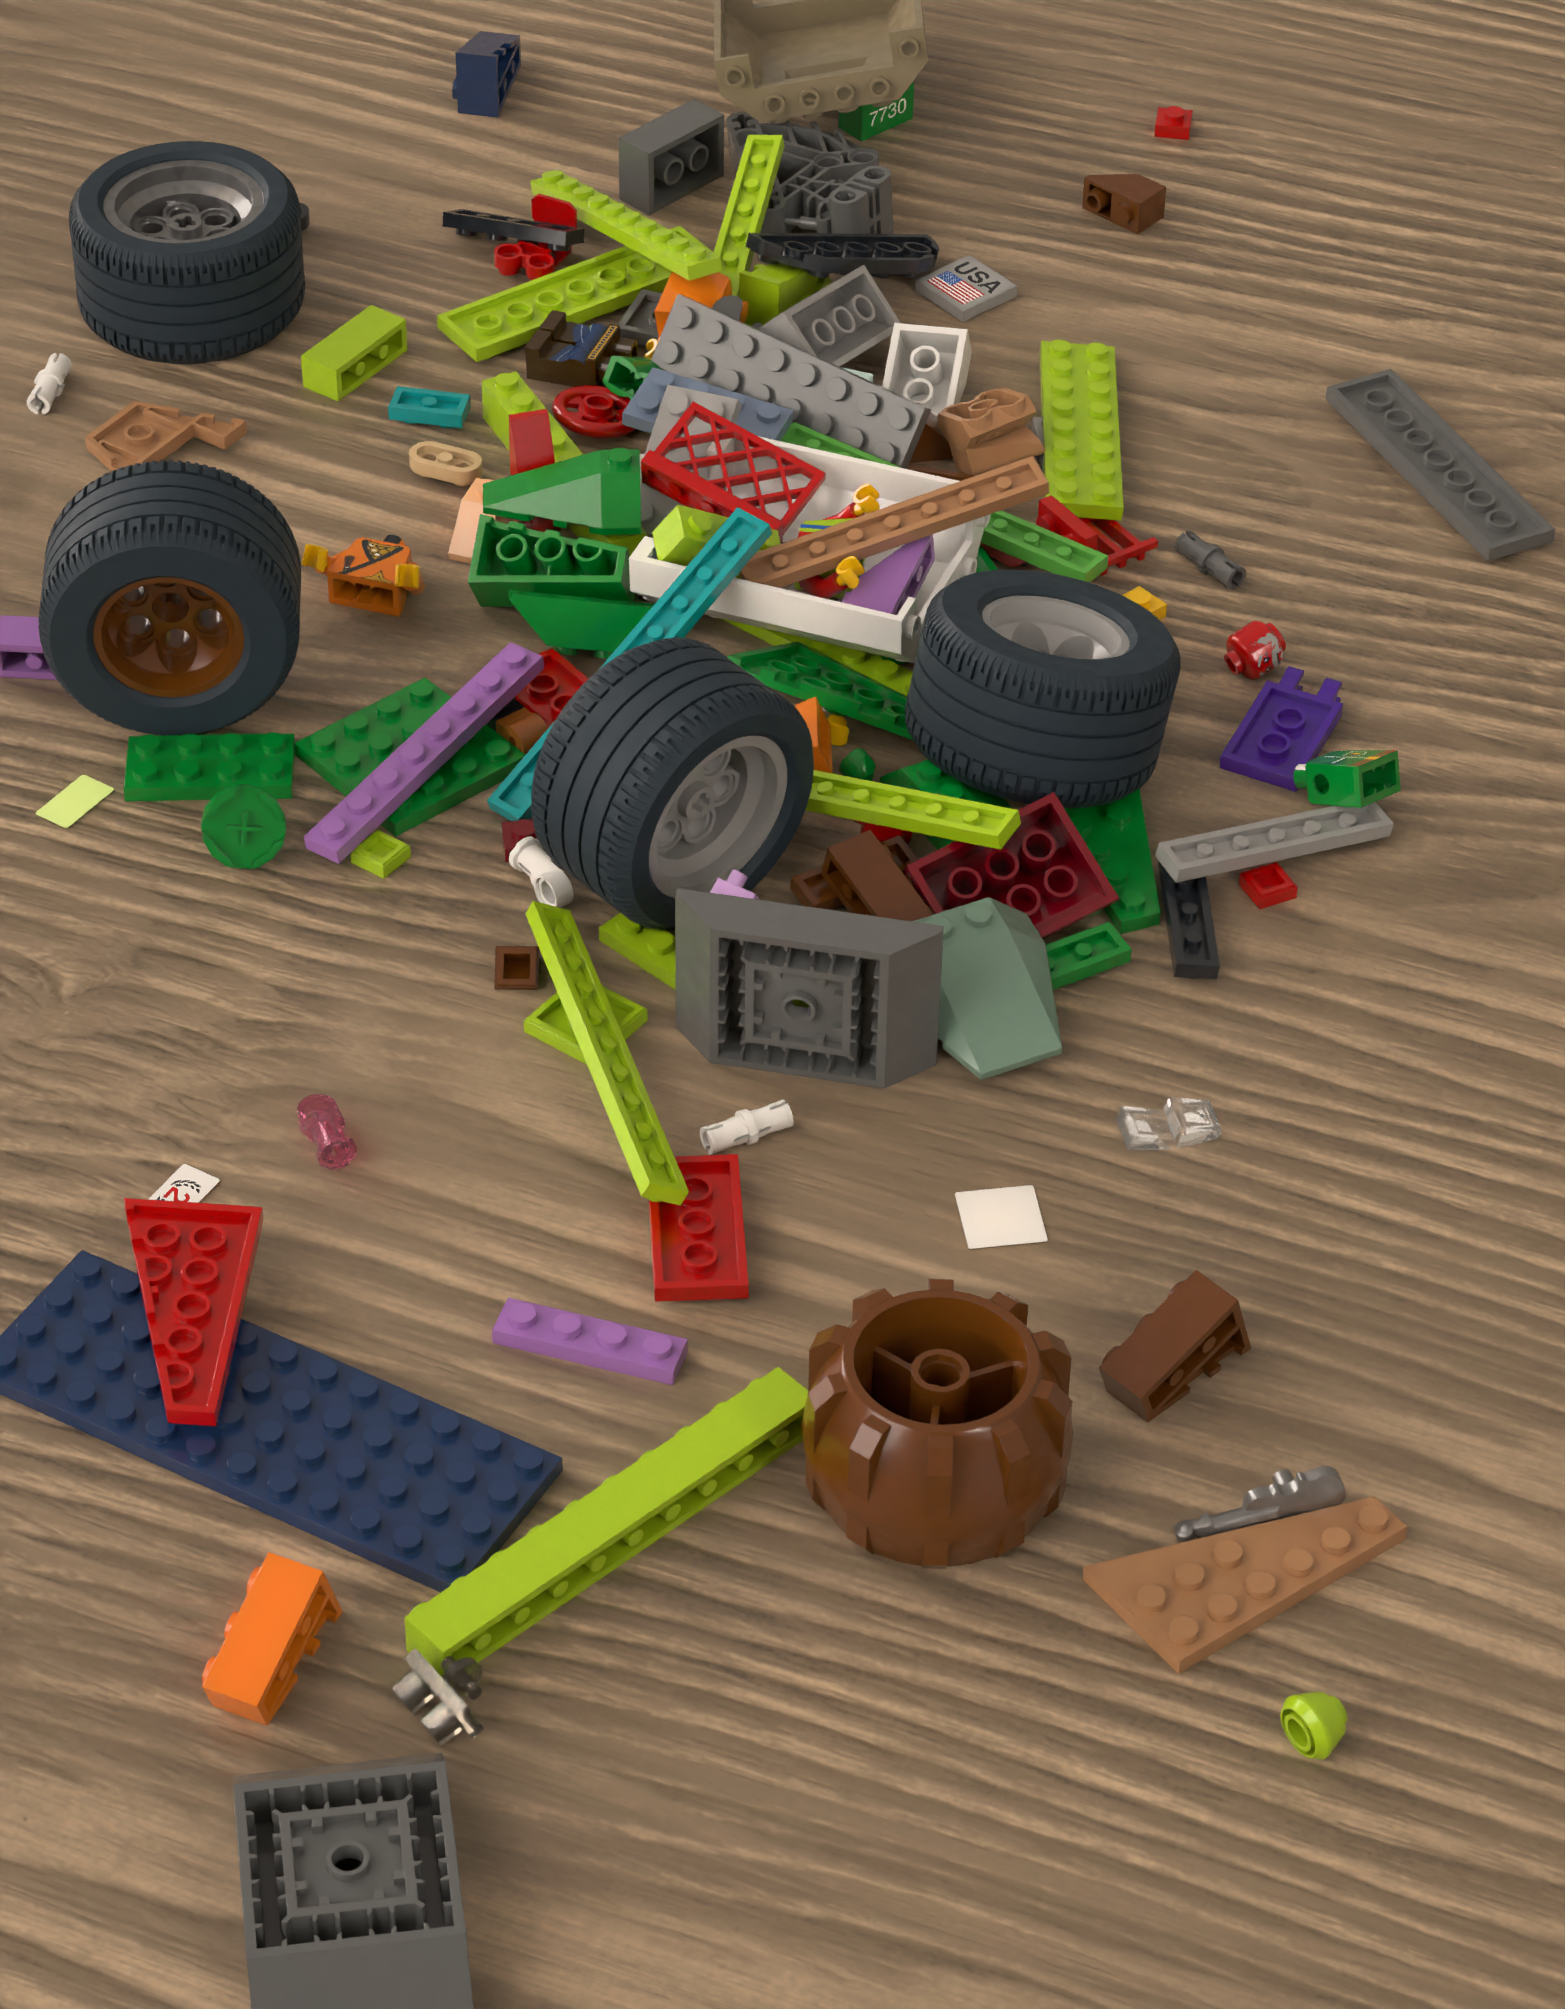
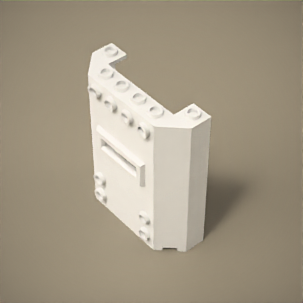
(812, 616)

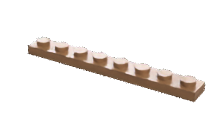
(897, 524)

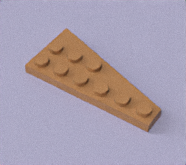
(1224, 1585)

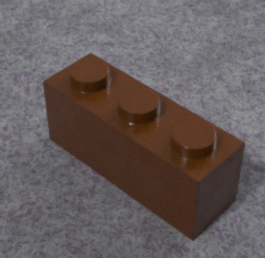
(870, 881)

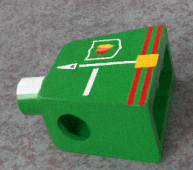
(1350, 777)

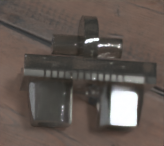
(451, 1712)

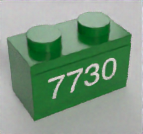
(871, 120)

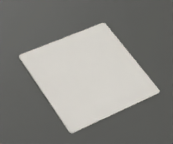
(1001, 1217)

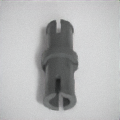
(1210, 559)

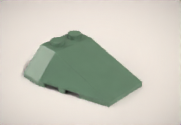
(995, 989)

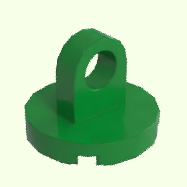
(243, 826)

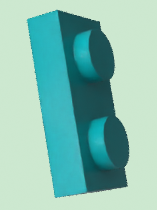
(429, 407)

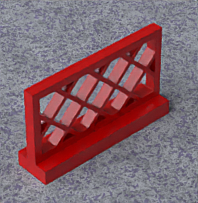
(698, 493)

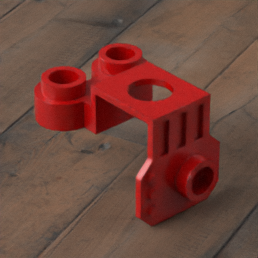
(532, 257)

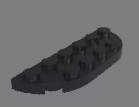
(846, 252)

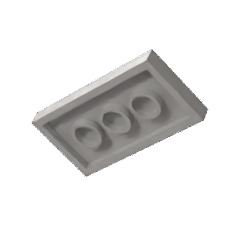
(675, 402)

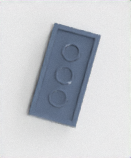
(755, 415)

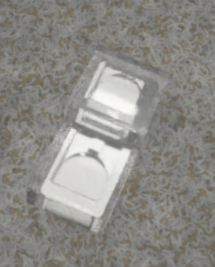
(1176, 1126)

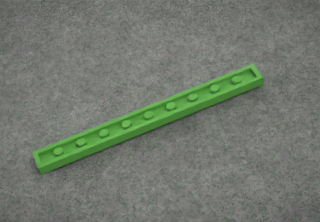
(1004, 530)

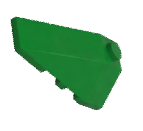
(584, 490)

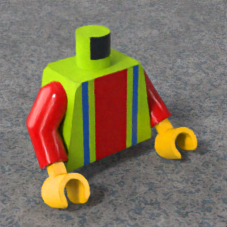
(846, 575)

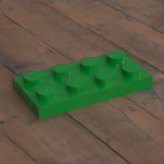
(206, 764)

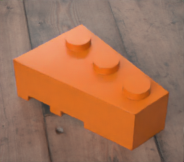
(268, 1638)

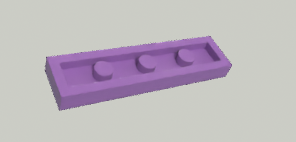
(590, 1341)

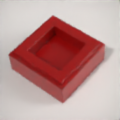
(1268, 885)

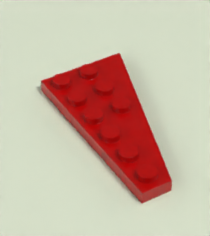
(193, 1287)

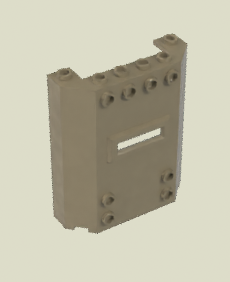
(816, 54)

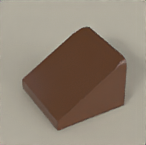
(517, 967)

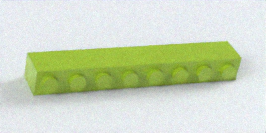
(511, 395)

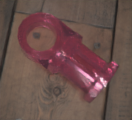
(326, 1130)

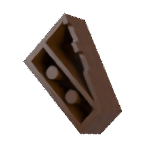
(1175, 1346)

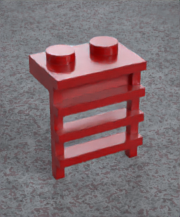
(1060, 520)

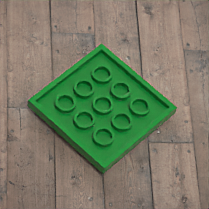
(362, 741)

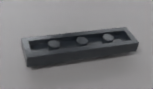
(501, 227)
(1189, 927)

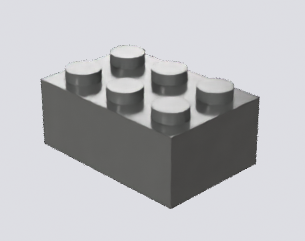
(671, 156)

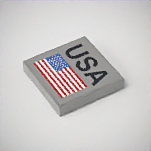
(966, 288)

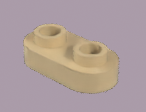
(445, 463)

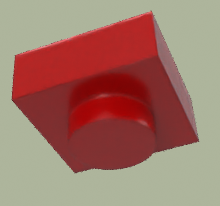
(1173, 123)

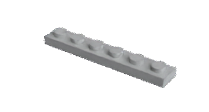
(1272, 840)

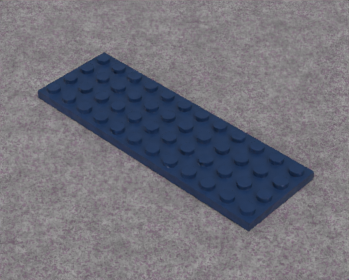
(291, 1433)

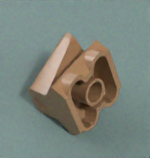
(990, 431)

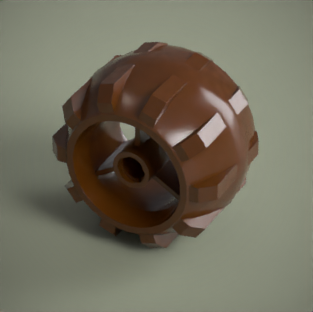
(937, 1425)

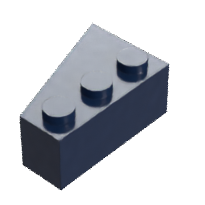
(486, 73)

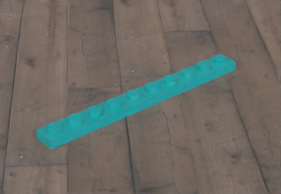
(668, 618)

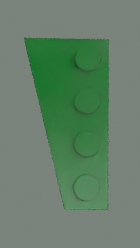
(544, 562)

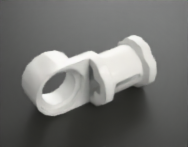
(546, 876)

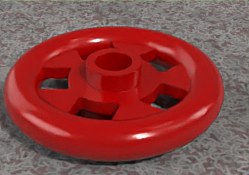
(594, 411)

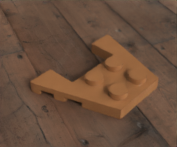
(154, 432)

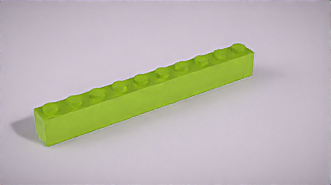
(610, 1524)

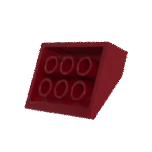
(1038, 871)

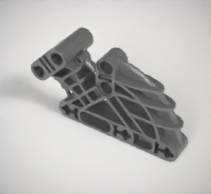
(823, 180)

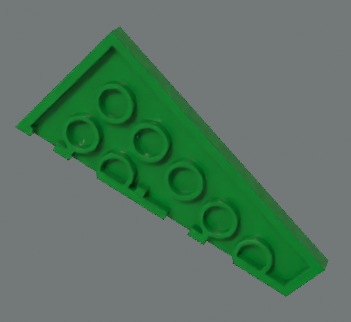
(839, 689)
(1121, 848)

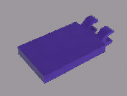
(1283, 730)

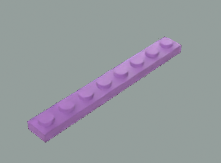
(423, 753)

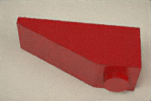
(529, 449)

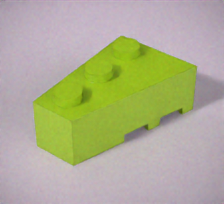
(775, 289)

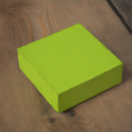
(380, 854)

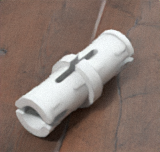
(49, 383)
(746, 1127)

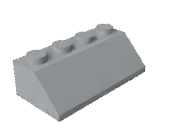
(837, 319)

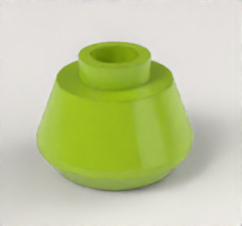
(1313, 1723)

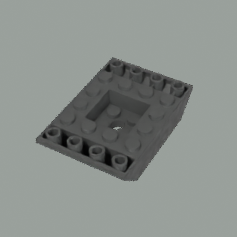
(864, 977)
(360, 1935)

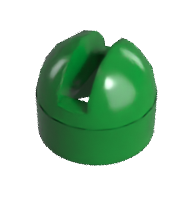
(858, 765)

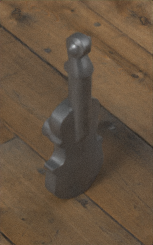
(1281, 1499)

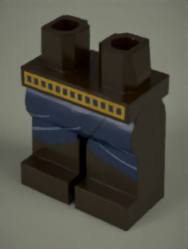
(574, 352)

